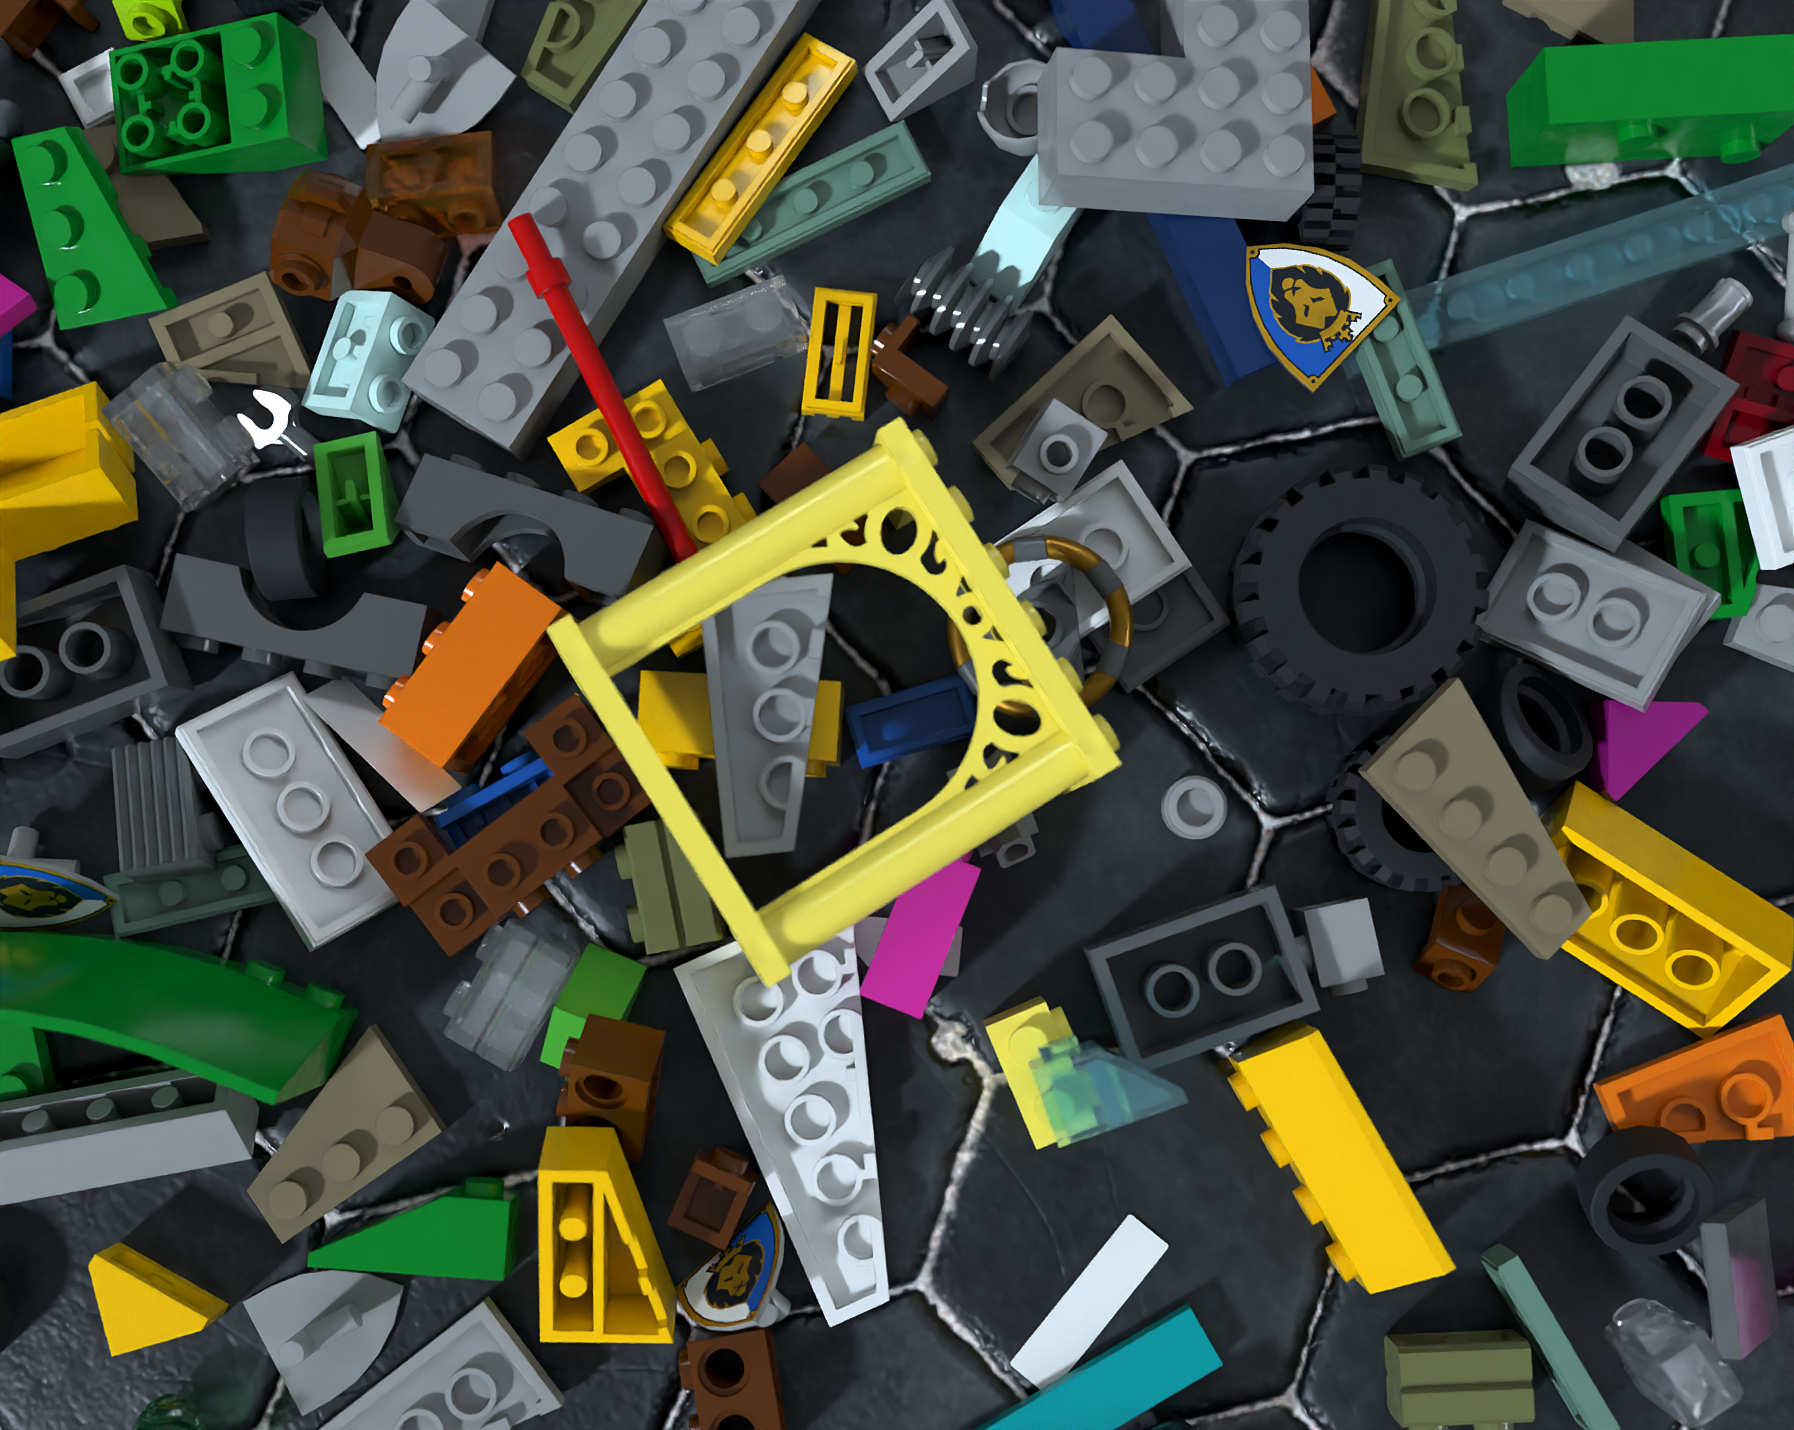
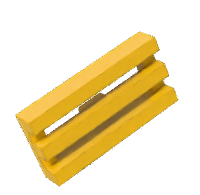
(834, 406)

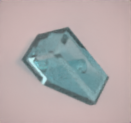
(1096, 1089)

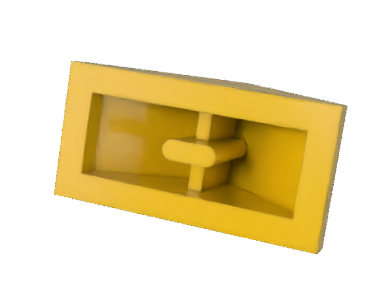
(147, 1302)

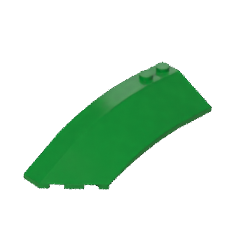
(178, 1006)

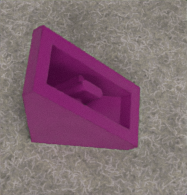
(1633, 741)

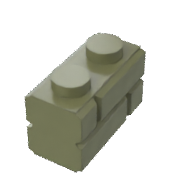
(670, 898)
(1459, 1379)

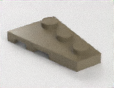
(1102, 380)
(347, 1138)

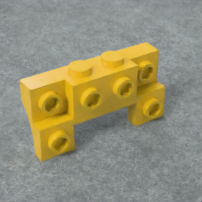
(686, 467)

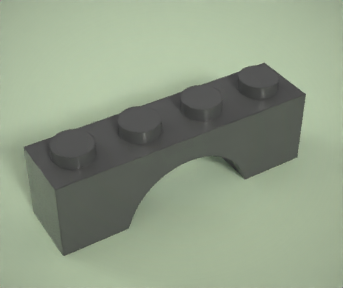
(465, 511)
(223, 604)

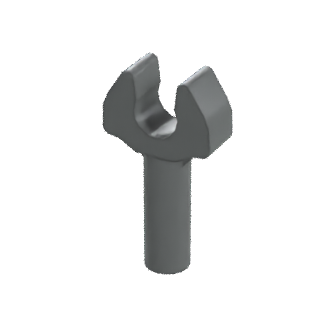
(286, 426)

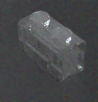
(736, 333)
(182, 434)
(510, 993)
(1672, 1362)

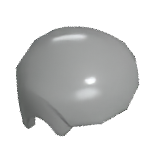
(1011, 107)

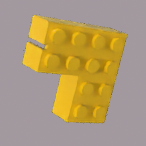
(59, 482)

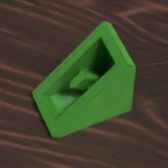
(355, 495)
(599, 985)

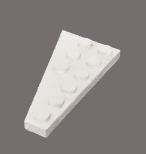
(804, 1101)

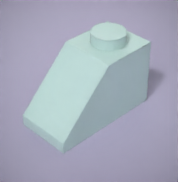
(1021, 239)

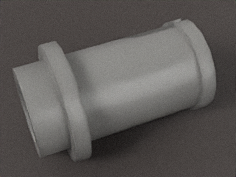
(1700, 329)

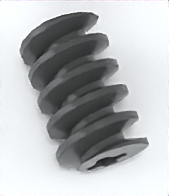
(966, 310)

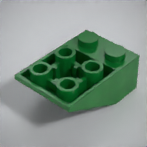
(220, 100)

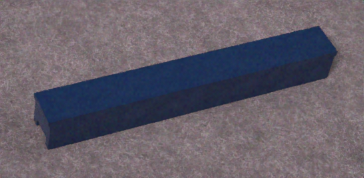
(1201, 250)

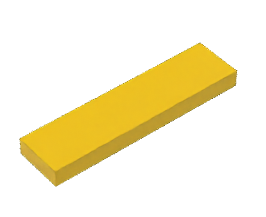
(760, 149)

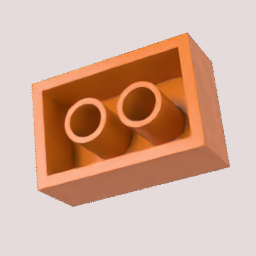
(475, 670)

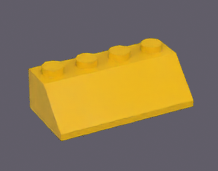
(1665, 917)
(1338, 1160)

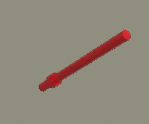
(551, 282)

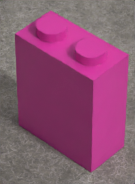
(919, 938)

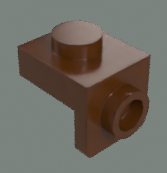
(28, 22)
(909, 384)
(1462, 941)
(713, 1196)

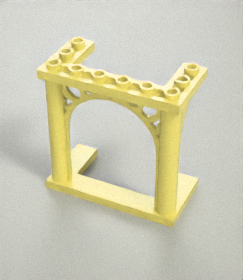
(899, 483)

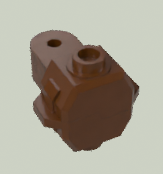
(336, 242)

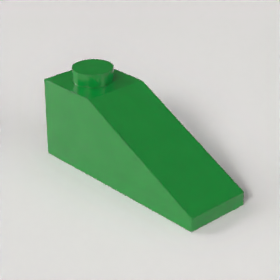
(452, 1234)

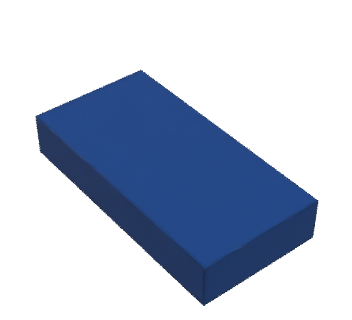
(912, 720)

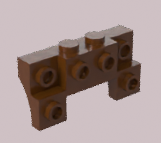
(527, 846)

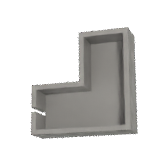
(1190, 132)

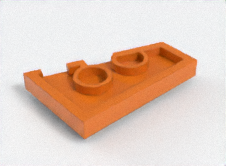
(1712, 1089)

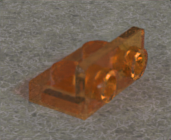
(437, 182)

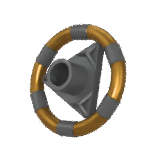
(1056, 604)

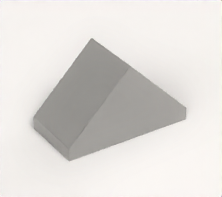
(923, 61)

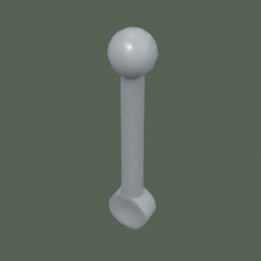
(1785, 328)

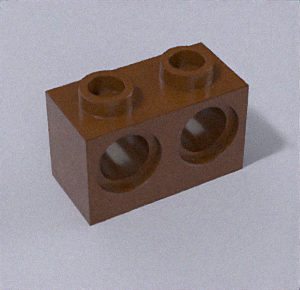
(612, 1080)
(750, 1393)

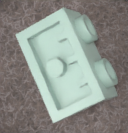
(365, 358)

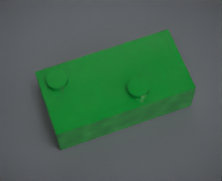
(1653, 101)

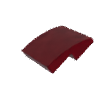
(1764, 395)

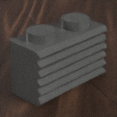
(163, 813)

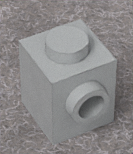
(1053, 453)
(1338, 944)

